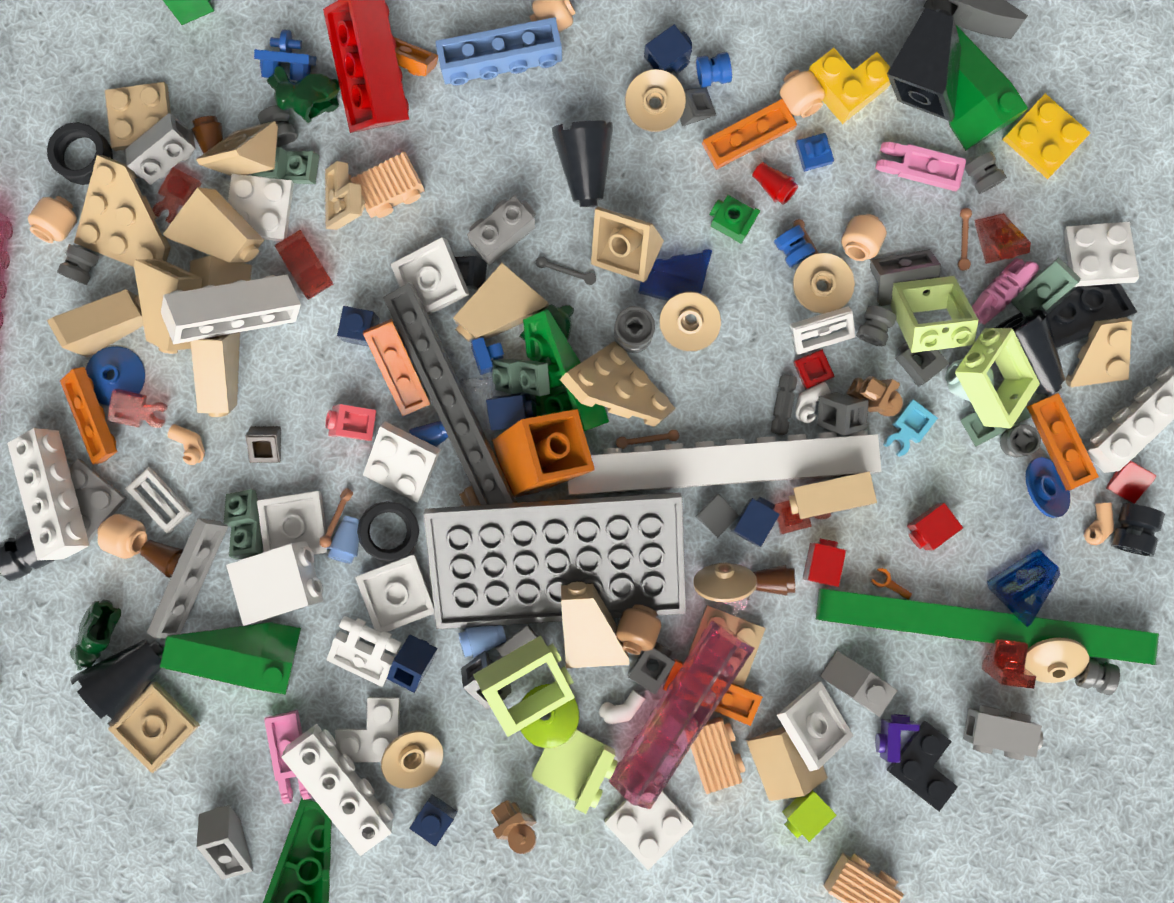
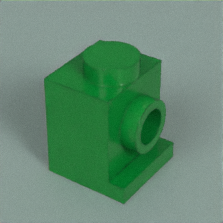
(733, 228)

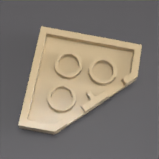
(118, 217)
(619, 385)

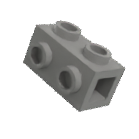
(160, 149)
(501, 229)
(1012, 734)

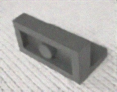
(903, 268)

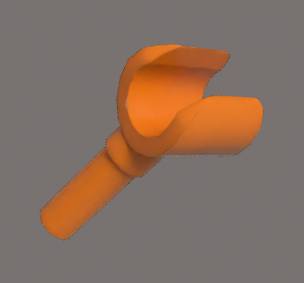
(890, 584)

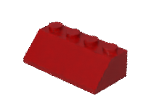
(366, 63)

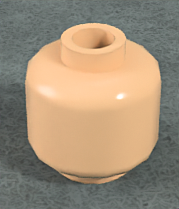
(560, 9)
(802, 93)
(52, 219)
(863, 237)
(121, 536)

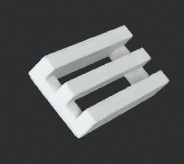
(823, 325)
(176, 518)

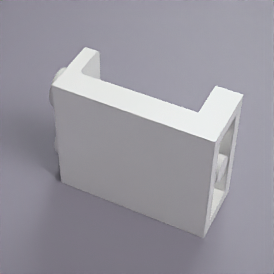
(275, 582)

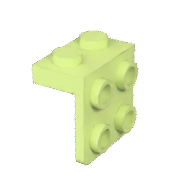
(577, 769)

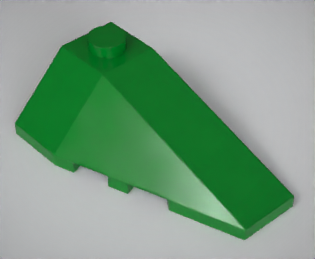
(549, 345)
(243, 656)

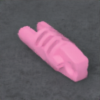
(1004, 289)

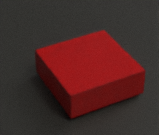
(813, 369)

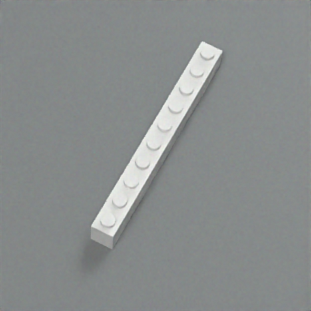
(729, 463)

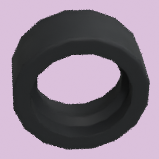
(61, 140)
(411, 534)

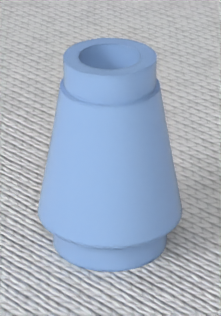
(345, 541)
(480, 639)

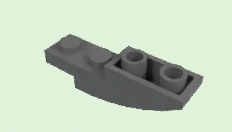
(985, 17)

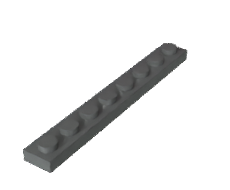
(448, 396)

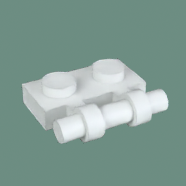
(359, 657)

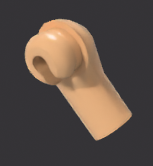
(191, 441)
(1102, 526)

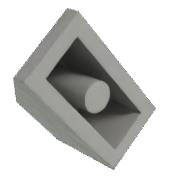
(858, 683)
(223, 842)

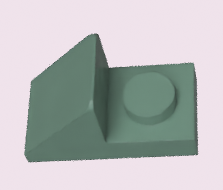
(1046, 287)

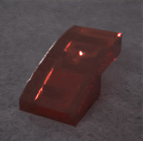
(304, 264)

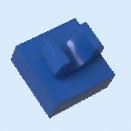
(814, 152)
(485, 355)

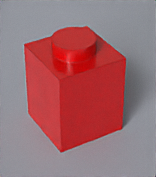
(934, 527)
(824, 563)

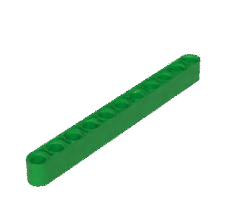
(981, 625)

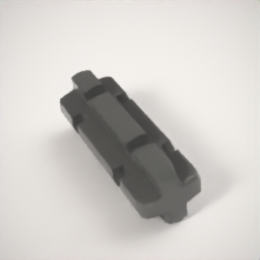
(783, 404)

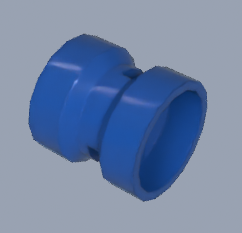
(714, 69)
(794, 246)

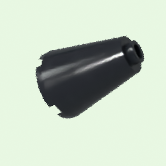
(584, 158)
(1039, 347)
(119, 680)

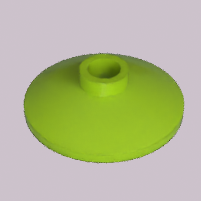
(557, 728)

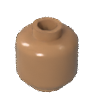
(638, 629)

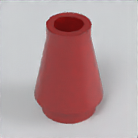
(776, 183)

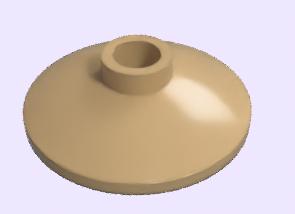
(657, 85)
(833, 272)
(689, 335)
(725, 582)
(1056, 659)
(417, 768)

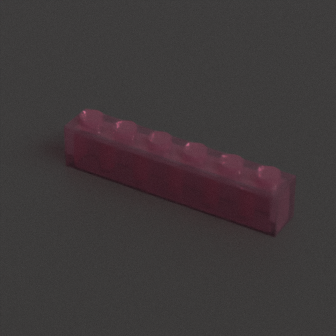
(680, 715)

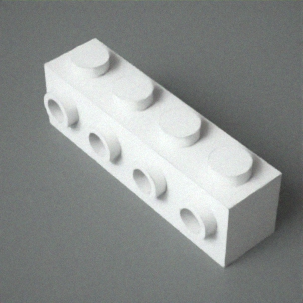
(229, 308)
(1135, 425)
(48, 494)
(339, 789)

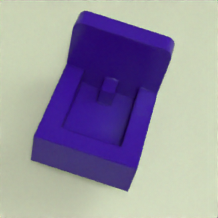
(889, 740)

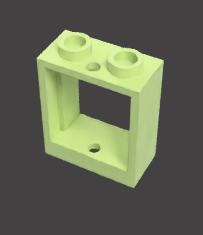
(942, 294)
(999, 406)
(515, 666)

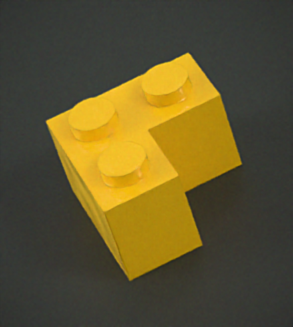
(850, 89)

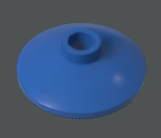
(127, 368)
(1047, 488)

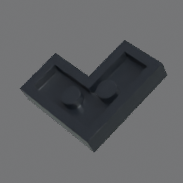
(917, 767)

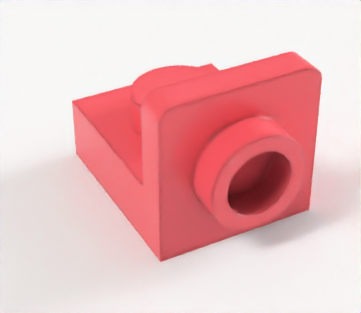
(351, 422)

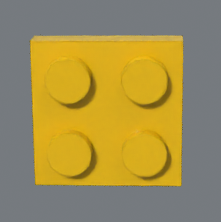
(1046, 136)

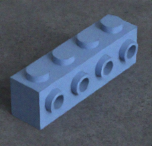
(499, 51)

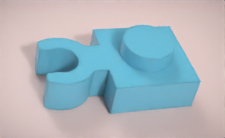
(911, 424)

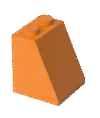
(543, 452)

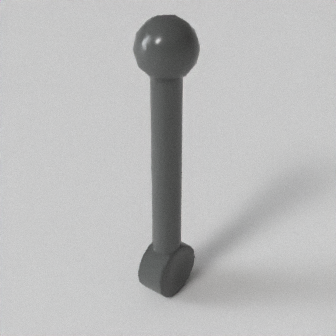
(589, 278)

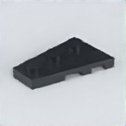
(1085, 305)

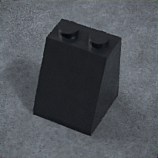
(929, 65)

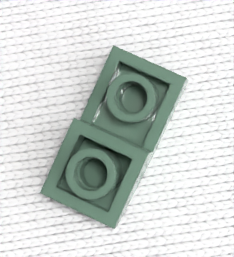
(293, 165)
(521, 376)
(243, 518)

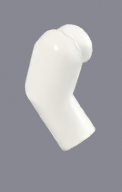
(807, 402)
(624, 712)

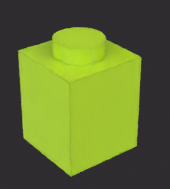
(807, 815)

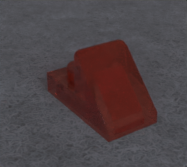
(1000, 238)
(1007, 664)

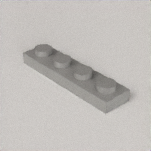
(187, 578)

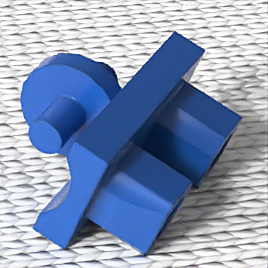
(299, 63)

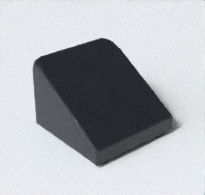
(472, 270)

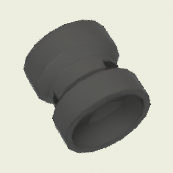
(286, 132)
(985, 172)
(79, 257)
(876, 325)
(1026, 439)
(1103, 677)

